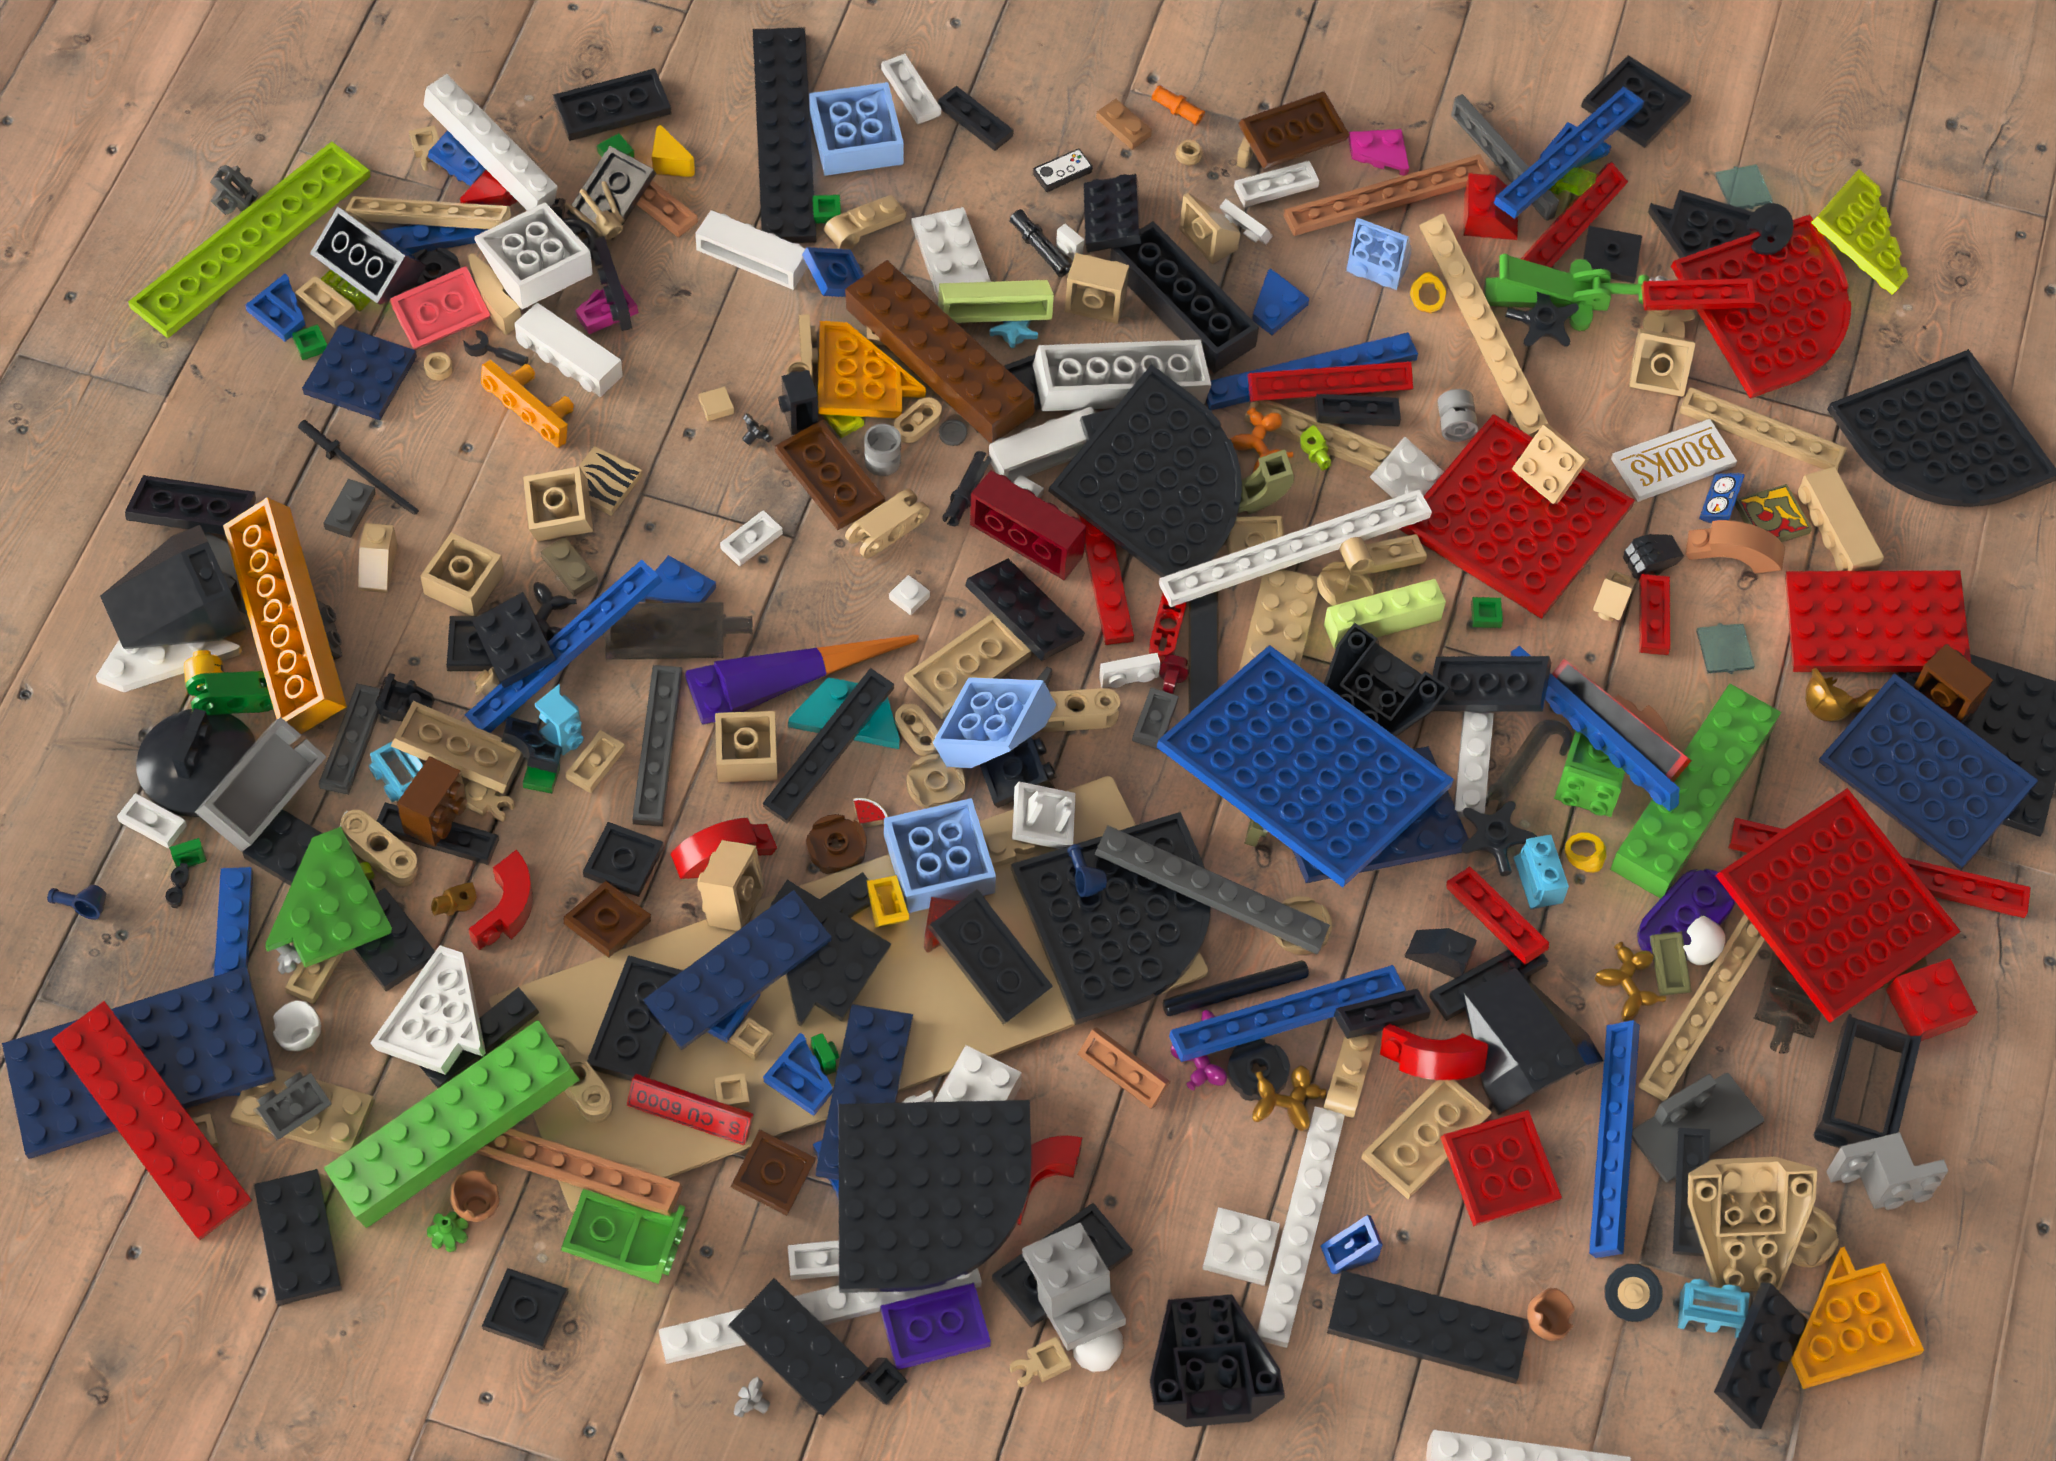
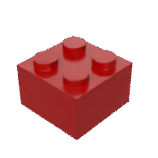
(1931, 1000)

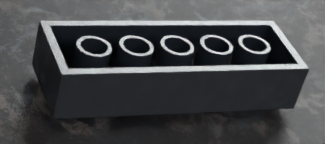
(1186, 297)

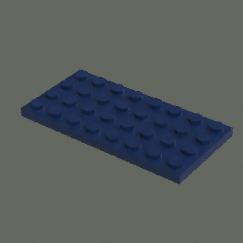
(197, 1037)

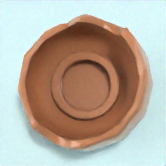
(474, 1196)
(1550, 1314)

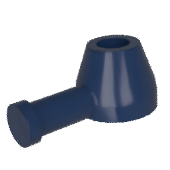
(1087, 879)
(86, 903)

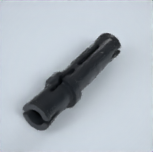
(1033, 235)
(961, 497)

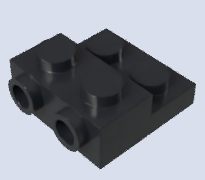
(1021, 764)

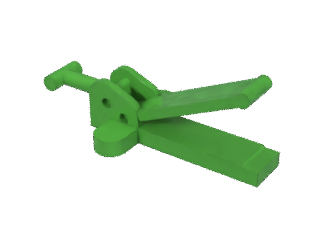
(1582, 285)

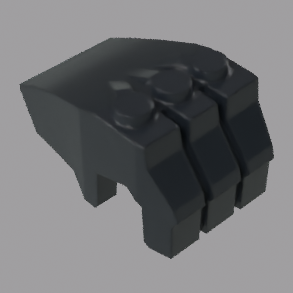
(1652, 553)
(397, 697)

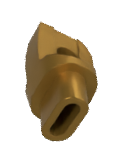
(452, 902)

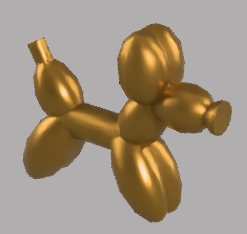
(1614, 977)
(1295, 1109)

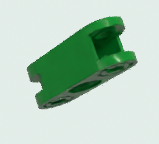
(230, 692)

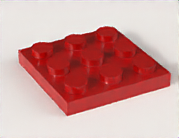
(1501, 1167)

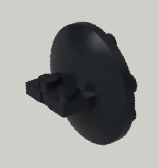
(189, 758)

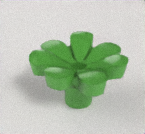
(447, 1231)

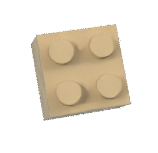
(1096, 288)
(558, 504)
(462, 574)
(746, 746)
(731, 885)

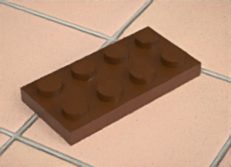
(1293, 129)
(829, 475)

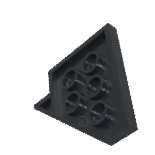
(1699, 223)
(839, 969)

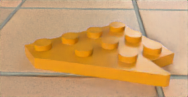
(858, 376)
(1854, 1325)

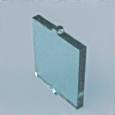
(1743, 187)
(1725, 648)

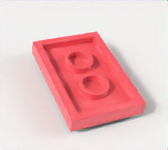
(440, 308)

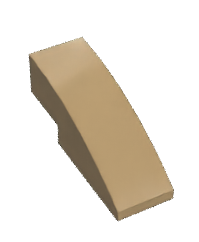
(500, 305)

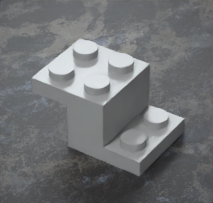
(1887, 1171)
(1074, 1286)

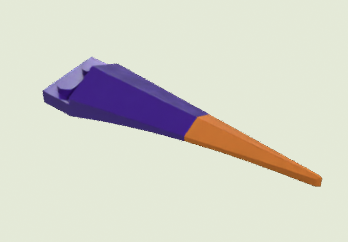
(752, 680)

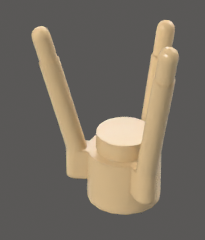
(607, 223)

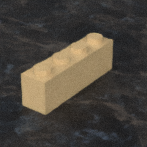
(1839, 522)

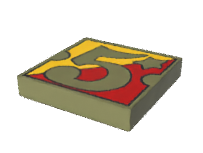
(1774, 512)

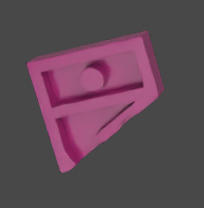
(1380, 149)
(596, 314)

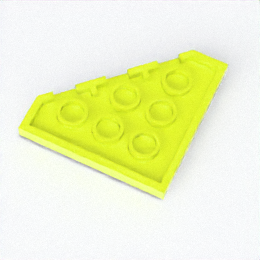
(1862, 231)

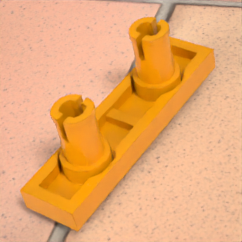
(531, 410)

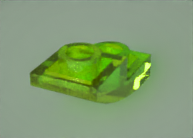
(1575, 181)

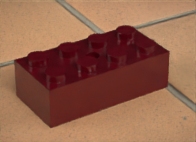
(1027, 524)

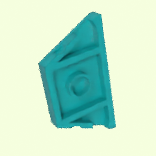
(827, 699)

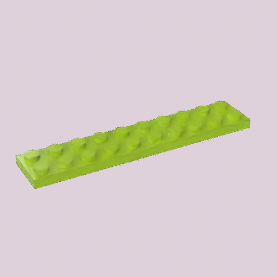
(249, 239)

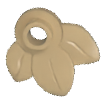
(1668, 321)

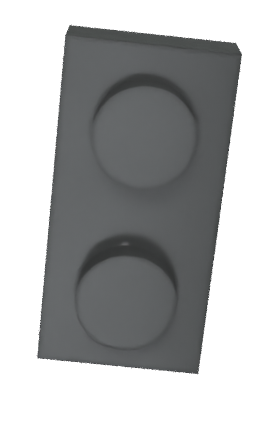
(349, 508)
(1155, 717)

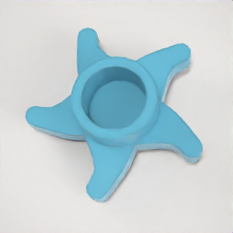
(1014, 332)

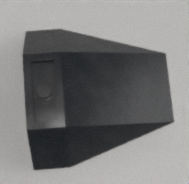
(174, 597)
(1381, 682)
(1212, 1365)

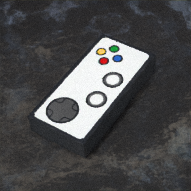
(1062, 170)

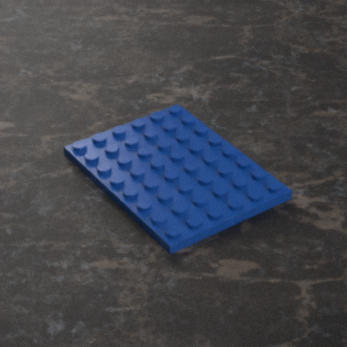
(1305, 765)

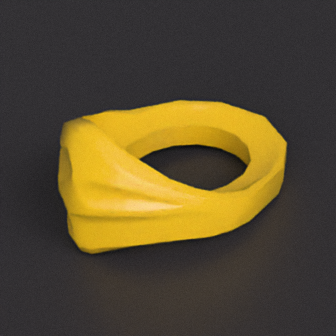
(1427, 278)
(1591, 863)

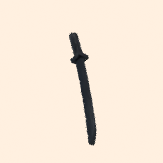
(333, 449)

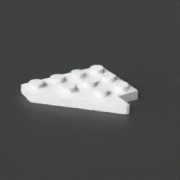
(143, 666)
(435, 1016)

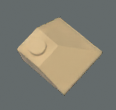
(1208, 229)
(1661, 362)

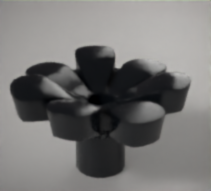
(755, 431)

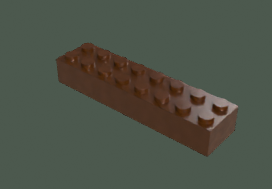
(940, 352)

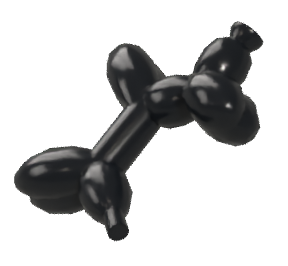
(548, 604)

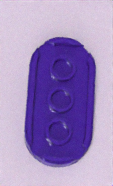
(1691, 897)

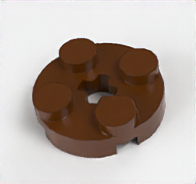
(835, 860)

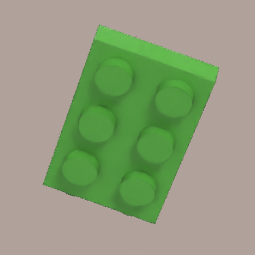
(1589, 778)
(624, 1236)

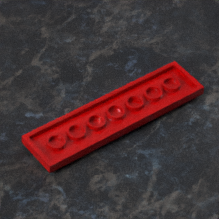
(152, 1120)

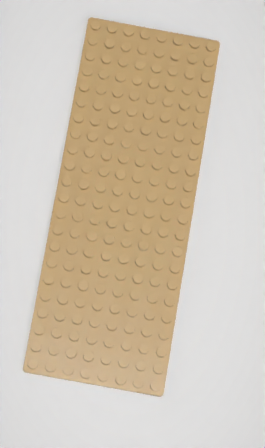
(907, 980)

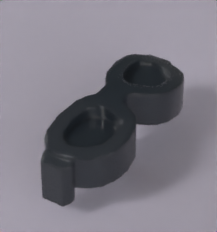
(179, 879)

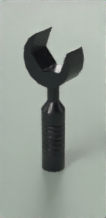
(480, 349)

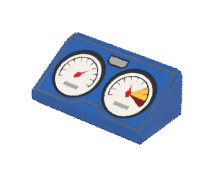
(1721, 497)

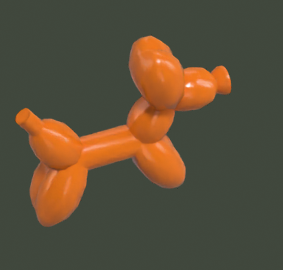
(1255, 440)

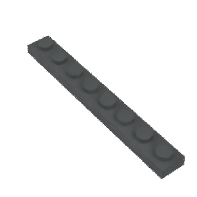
(1212, 889)

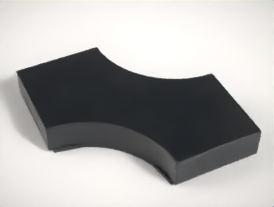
(535, 748)

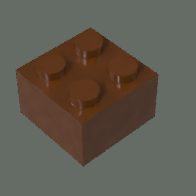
(1953, 683)
(432, 802)

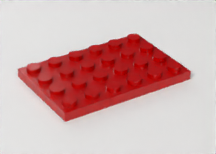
(1874, 619)

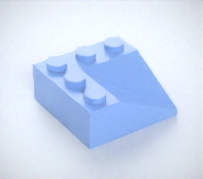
(856, 128)
(992, 719)
(939, 854)

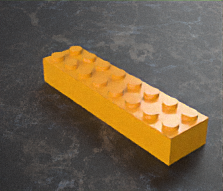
(284, 615)

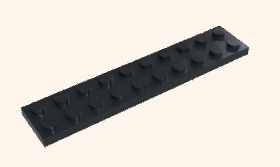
(784, 134)

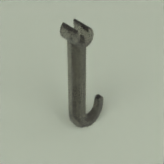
(1525, 756)

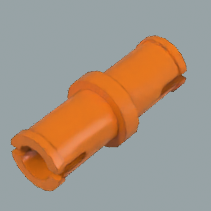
(1178, 105)

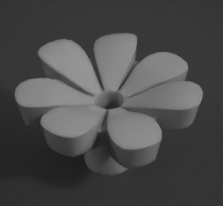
(287, 958)
(751, 1399)

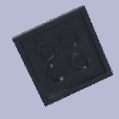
(1661, 99)

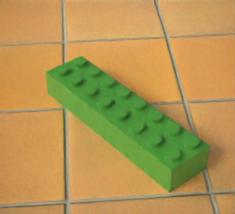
(1720, 757)
(451, 1124)

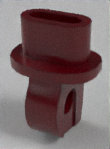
(1173, 671)

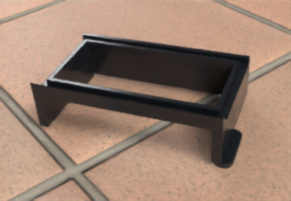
(1841, 1132)

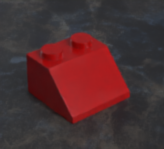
(1481, 215)

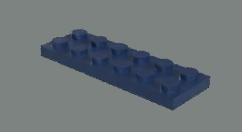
(737, 970)
(866, 1071)

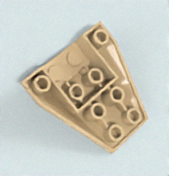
(1750, 1217)

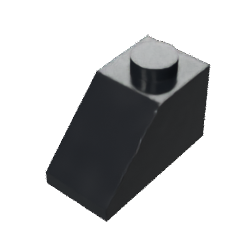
(1442, 950)

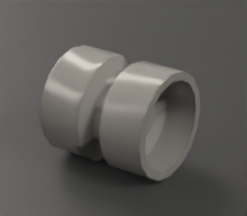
(1457, 415)
(882, 449)

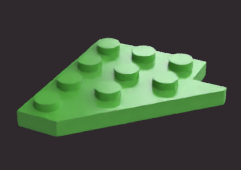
(328, 904)

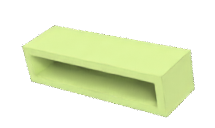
(996, 301)
(1387, 611)

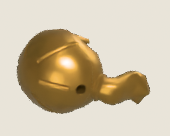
(1831, 702)

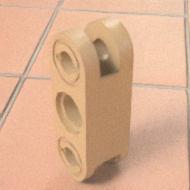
(888, 523)
(1092, 706)
(395, 863)
(590, 1095)

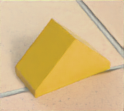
(670, 156)
(887, 901)

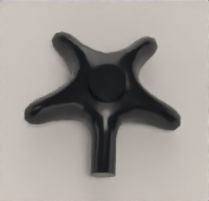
(1544, 320)
(1495, 835)

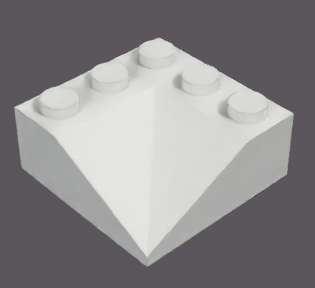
(535, 255)

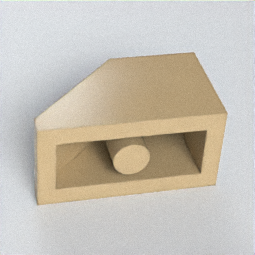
(376, 557)
(1614, 595)

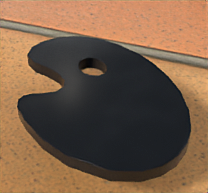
(1771, 221)

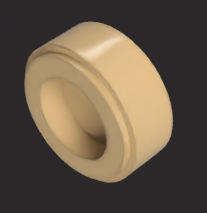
(438, 366)

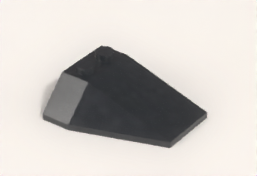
(1527, 1039)

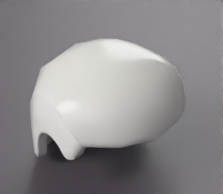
(1706, 943)
(296, 1026)
(1100, 1352)

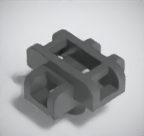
(228, 191)

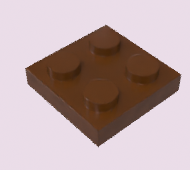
(607, 919)
(773, 1172)

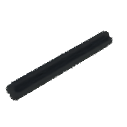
(1235, 988)

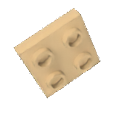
(1550, 463)

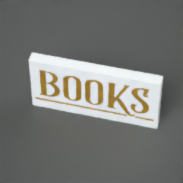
(1673, 460)

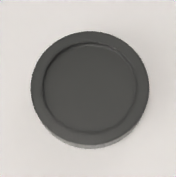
(952, 432)

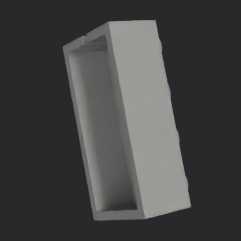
(260, 784)

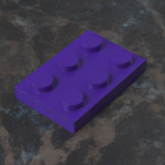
(935, 1326)

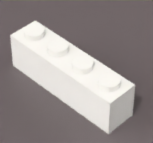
(751, 249)
(568, 350)
(1039, 447)

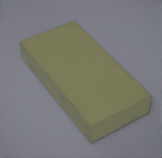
(1670, 963)

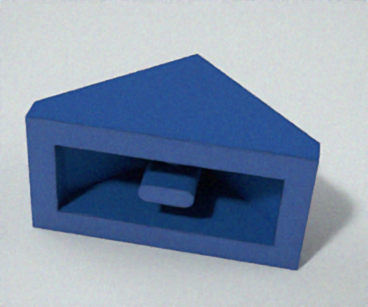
(1353, 1246)

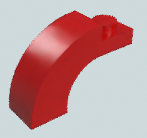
(694, 853)
(514, 906)
(1434, 1058)
(1053, 1158)

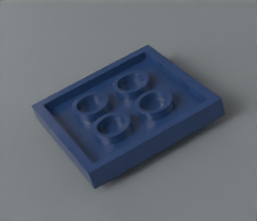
(359, 372)

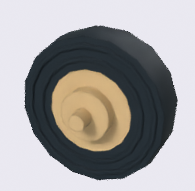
(1633, 1292)

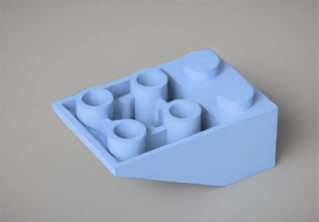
(1378, 254)

